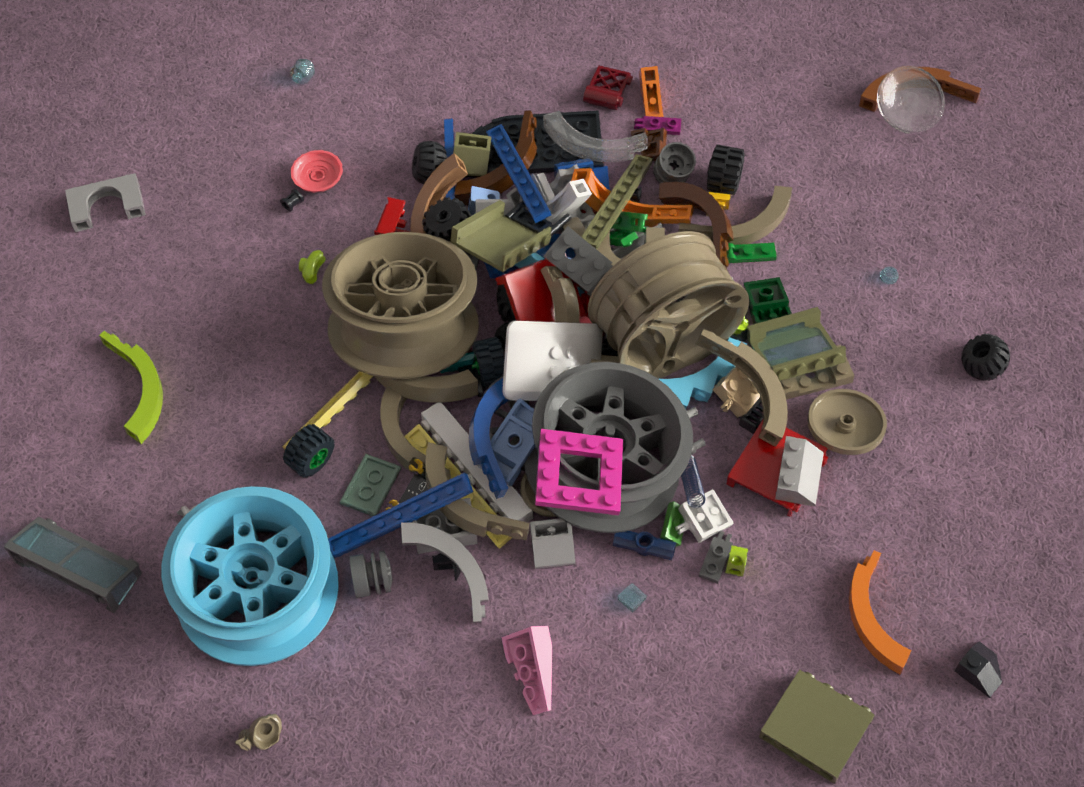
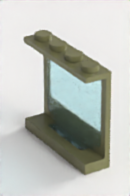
(795, 344)

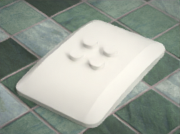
(544, 350)

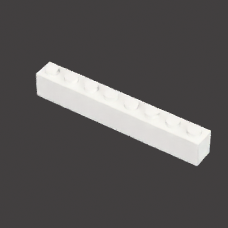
(451, 434)

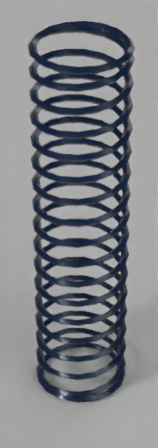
(690, 473)

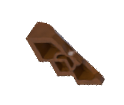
(656, 141)

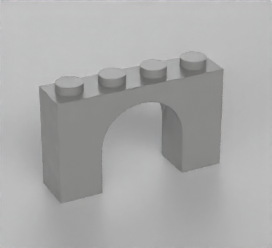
(83, 197)

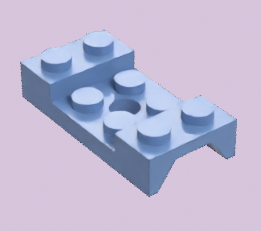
(509, 456)

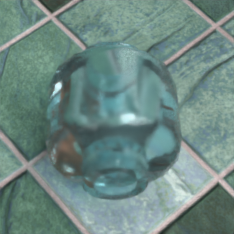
(302, 71)

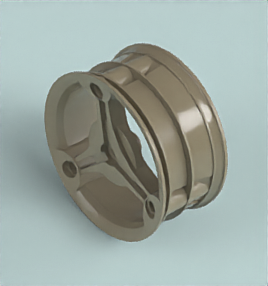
(639, 307)

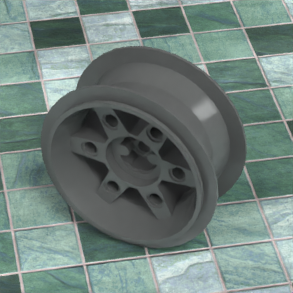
(630, 408)

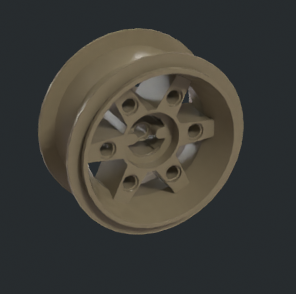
(401, 304)

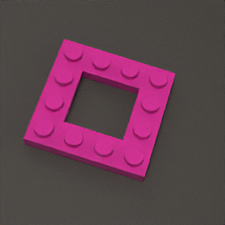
(550, 494)

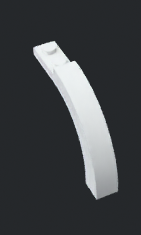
(568, 200)

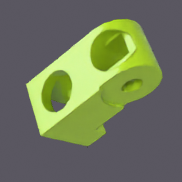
(736, 560)

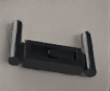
(523, 217)

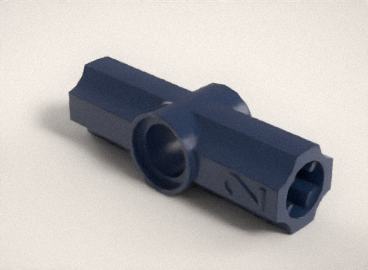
(657, 547)

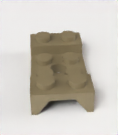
(824, 379)

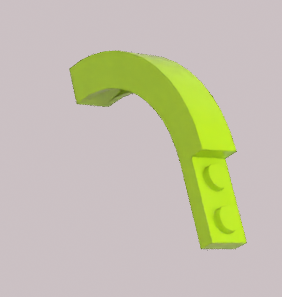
(151, 402)

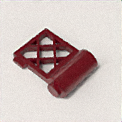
(604, 95)

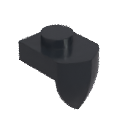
(441, 562)

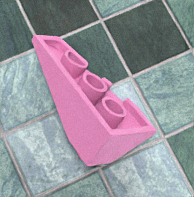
(532, 657)

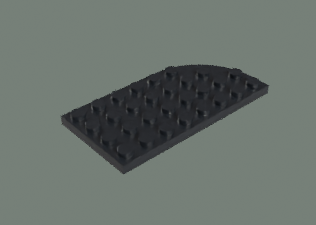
(547, 151)

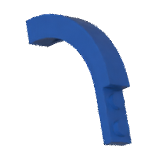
(479, 438)

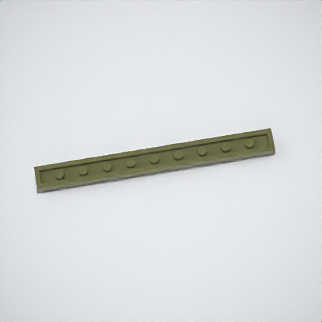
(617, 200)

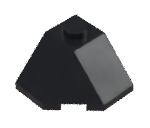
(980, 669)

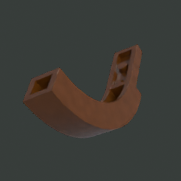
(499, 178)
(688, 194)

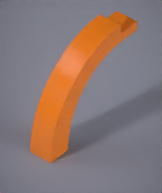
(868, 629)

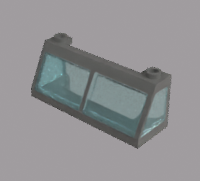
(74, 561)

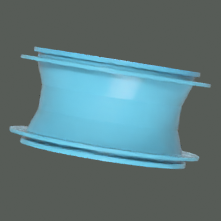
(196, 551)

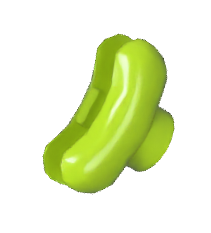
(311, 266)

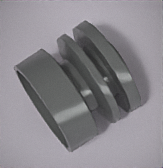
(677, 156)
(370, 574)

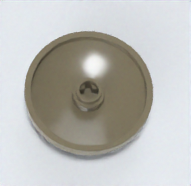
(847, 421)

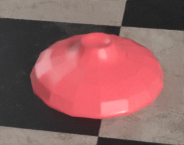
(316, 171)

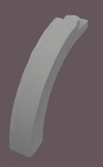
(444, 543)

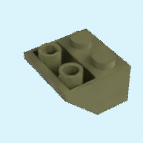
(473, 151)

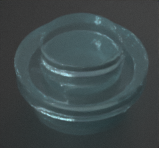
(889, 275)

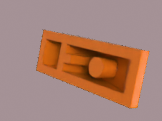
(651, 91)

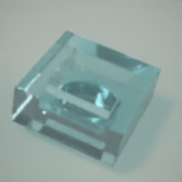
(632, 597)

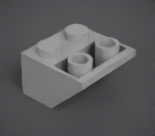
(552, 543)

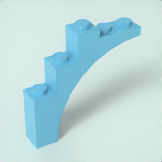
(701, 383)

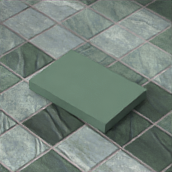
(370, 485)

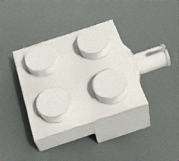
(704, 520)

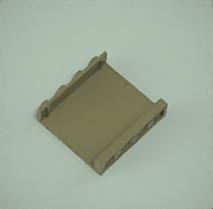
(497, 238)
(816, 725)

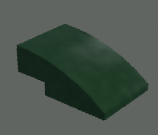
(767, 299)

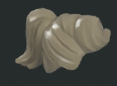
(262, 733)

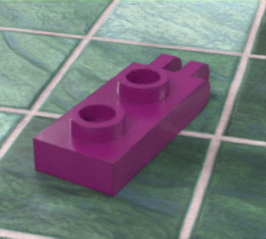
(672, 125)

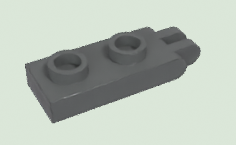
(716, 558)

